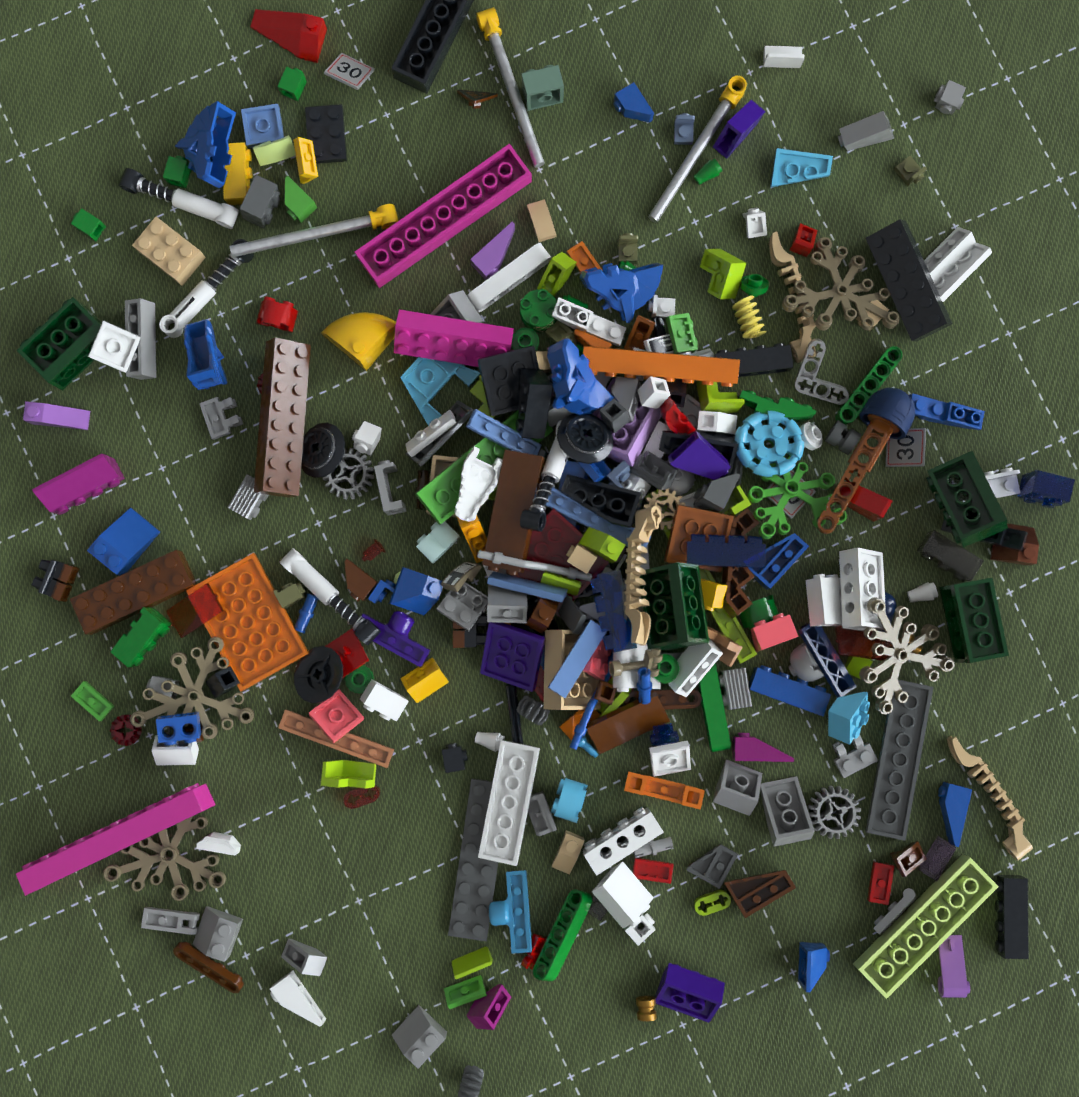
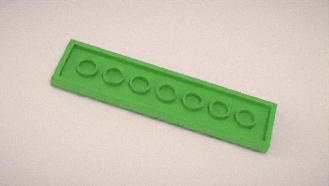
(443, 491)

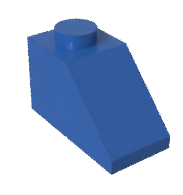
(633, 104)

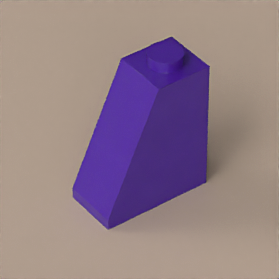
(738, 128)
(700, 458)

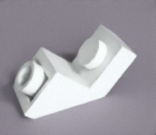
(717, 422)

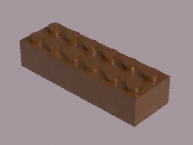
(132, 591)

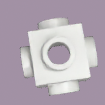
(636, 484)

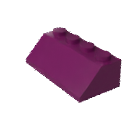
(79, 484)

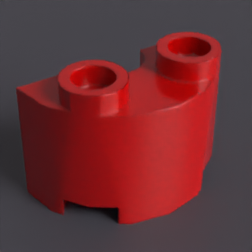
(277, 314)
(675, 418)

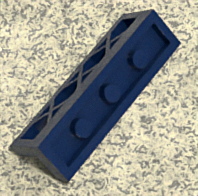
(827, 659)

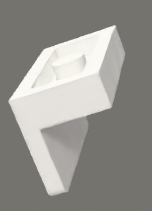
(783, 56)

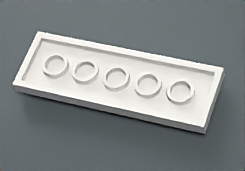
(509, 802)

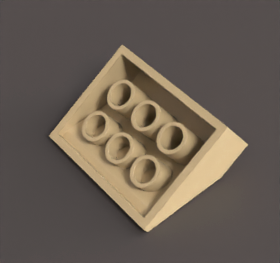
(557, 647)

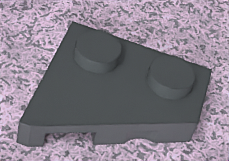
(714, 865)

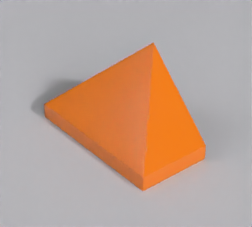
(569, 725)

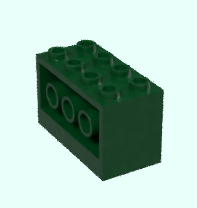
(62, 344)
(978, 495)
(675, 606)
(974, 621)

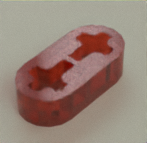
(364, 800)

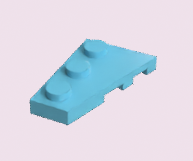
(799, 166)

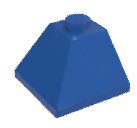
(416, 591)
(812, 963)

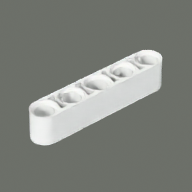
(509, 277)

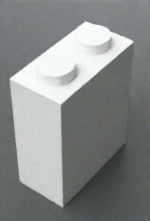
(824, 600)
(623, 895)

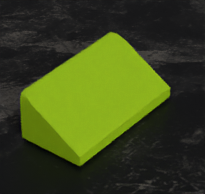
(561, 581)
(471, 962)

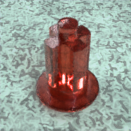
(373, 551)

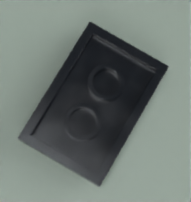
(327, 131)

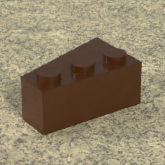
(759, 890)

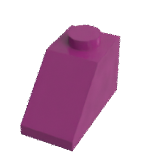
(488, 1009)

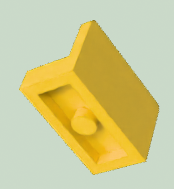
(305, 159)
(424, 680)

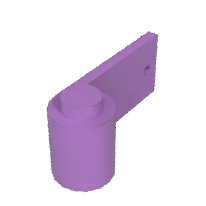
(953, 973)

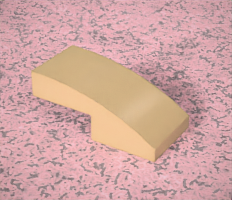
(541, 220)

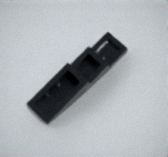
(1007, 538)

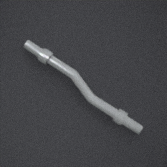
(498, 558)

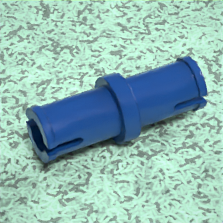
(306, 613)
(644, 685)

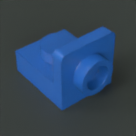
(379, 592)

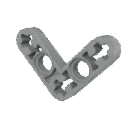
(810, 376)

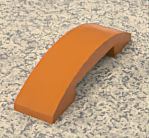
(664, 789)

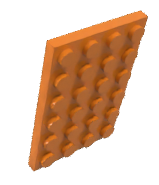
(253, 624)

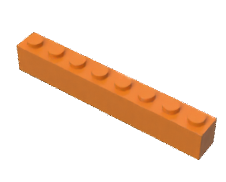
(663, 365)

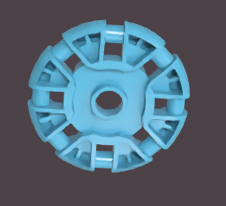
(777, 436)

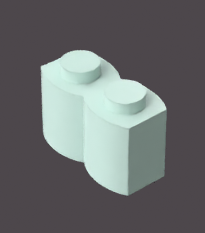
(437, 541)

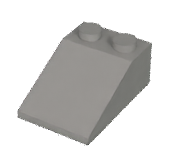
(786, 811)

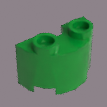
(760, 610)

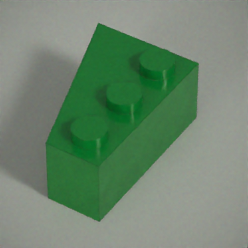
(141, 637)

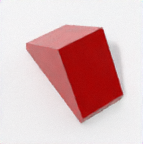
(803, 240)

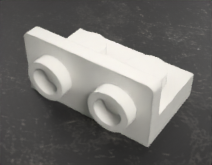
(1003, 483)

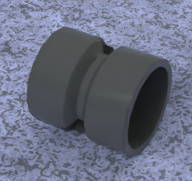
(842, 437)

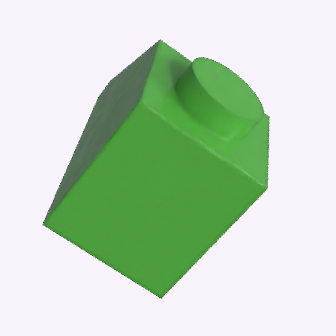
(297, 201)

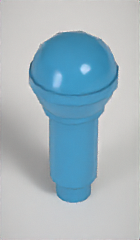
(587, 747)

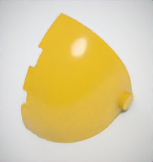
(361, 336)

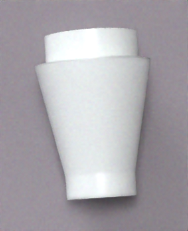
(923, 593)
(489, 740)

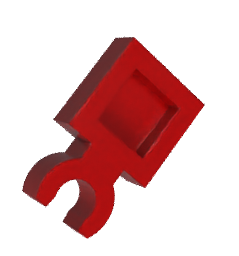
(537, 944)

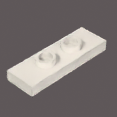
(430, 433)

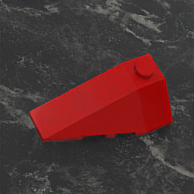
(296, 32)

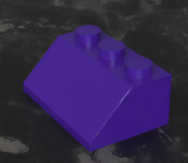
(689, 992)

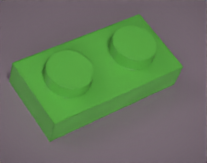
(92, 701)
(465, 992)

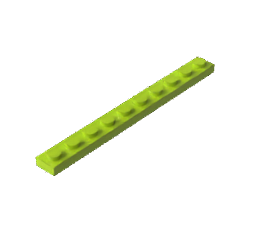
(728, 626)

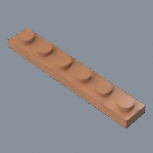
(349, 743)

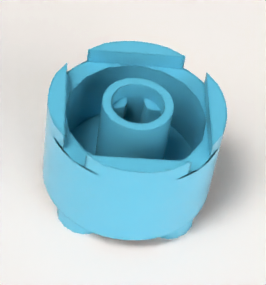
(570, 800)

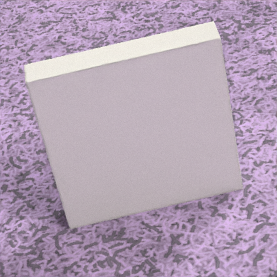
(114, 346)
(670, 758)

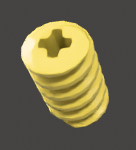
(747, 318)

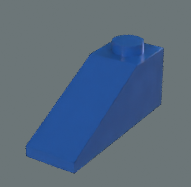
(954, 806)

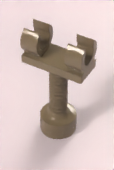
(617, 668)

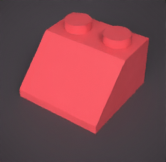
(773, 632)

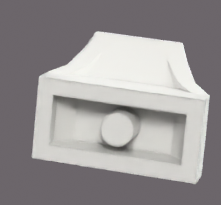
(219, 843)

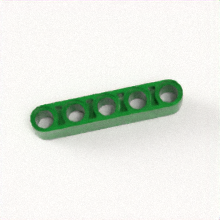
(874, 379)
(714, 711)
(565, 926)

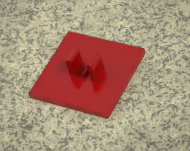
(350, 651)

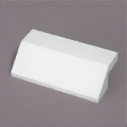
(955, 261)

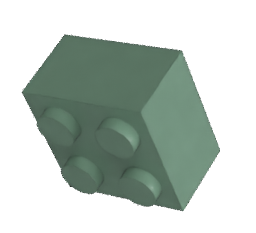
(542, 87)

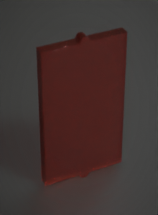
(194, 610)
(857, 645)

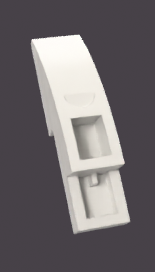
(586, 321)

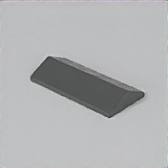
(461, 413)

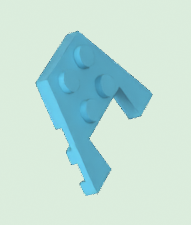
(428, 377)

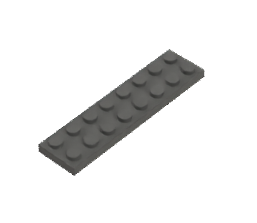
(899, 762)
(475, 875)

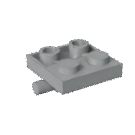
(464, 606)

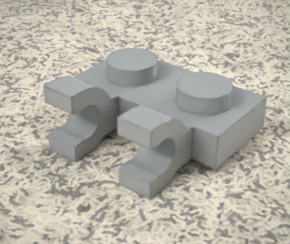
(215, 417)
(855, 759)

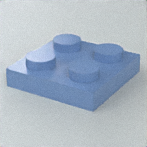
(262, 124)

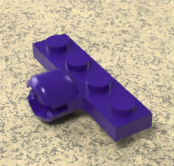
(396, 638)

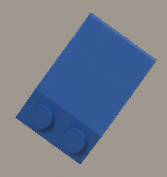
(124, 542)

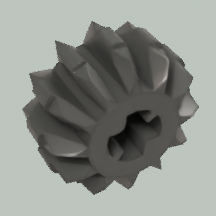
(532, 710)
(471, 1081)

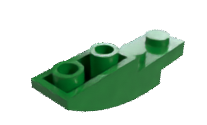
(784, 405)

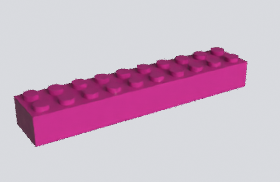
(444, 216)
(114, 837)

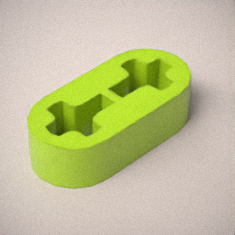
(713, 907)

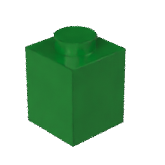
(292, 83)
(177, 171)
(88, 224)

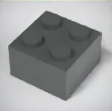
(260, 201)

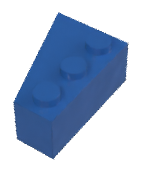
(778, 560)

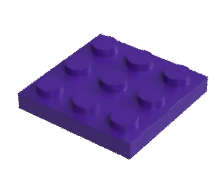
(512, 655)

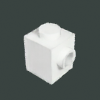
(653, 392)
(366, 438)

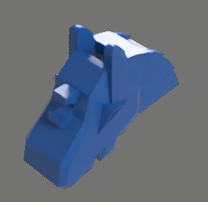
(207, 143)
(633, 286)
(203, 356)
(574, 380)

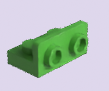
(682, 333)

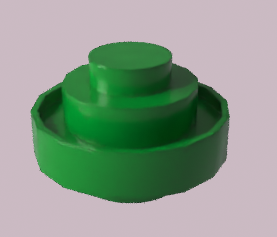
(754, 284)
(525, 337)
(668, 669)
(359, 679)

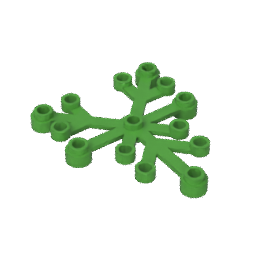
(776, 512)

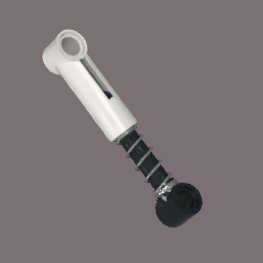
(220, 213)
(201, 295)
(535, 517)
(328, 595)

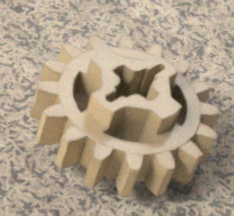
(670, 498)

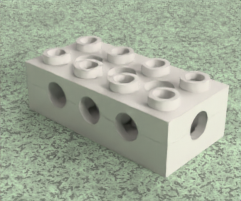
(855, 587)
(618, 850)

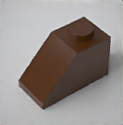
(358, 581)
(542, 614)

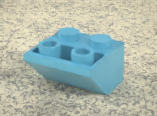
(848, 716)

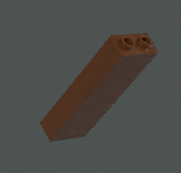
(515, 492)

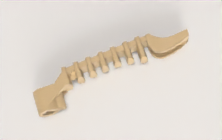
(781, 259)
(645, 522)
(1016, 843)

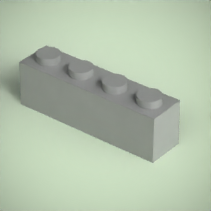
(141, 322)

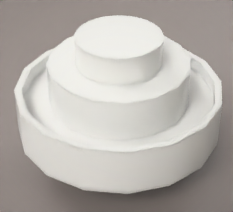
(811, 436)

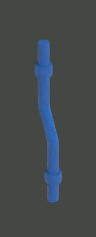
(580, 730)

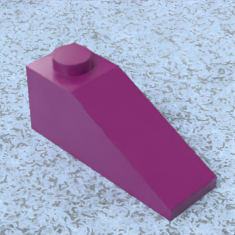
(752, 749)

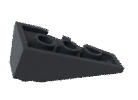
(722, 443)
(607, 501)

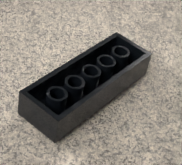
(429, 42)
(908, 280)

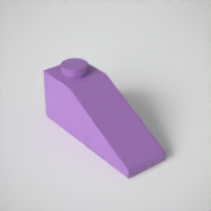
(491, 257)
(56, 416)

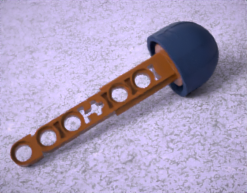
(886, 414)

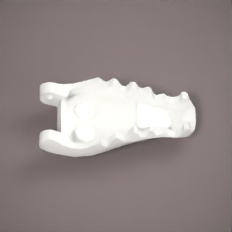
(477, 482)

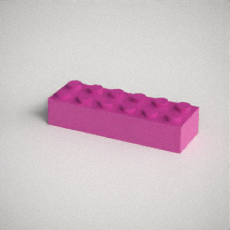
(448, 338)

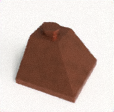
(1030, 550)

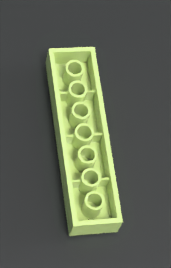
(925, 925)

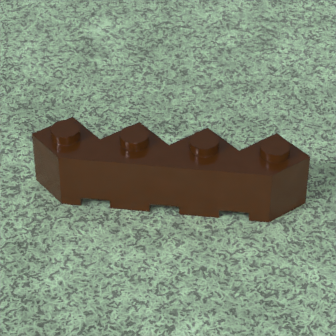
(736, 577)

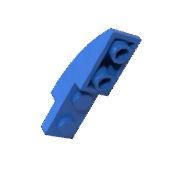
(947, 413)

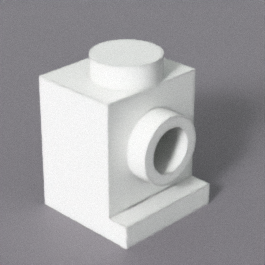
(639, 935)

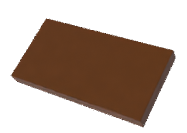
(626, 723)

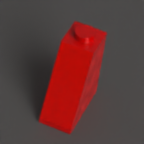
(867, 502)

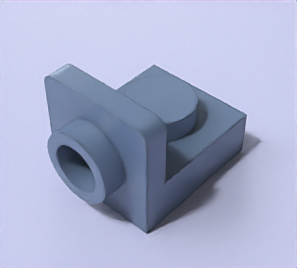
(683, 129)
(619, 474)

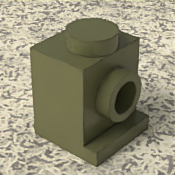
(290, 594)

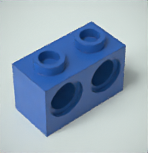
(177, 722)

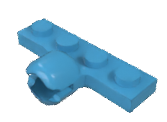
(514, 912)

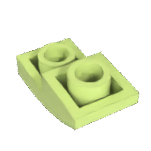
(274, 151)

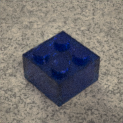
(1046, 488)

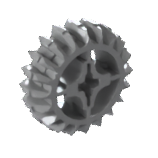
(355, 470)
(848, 807)

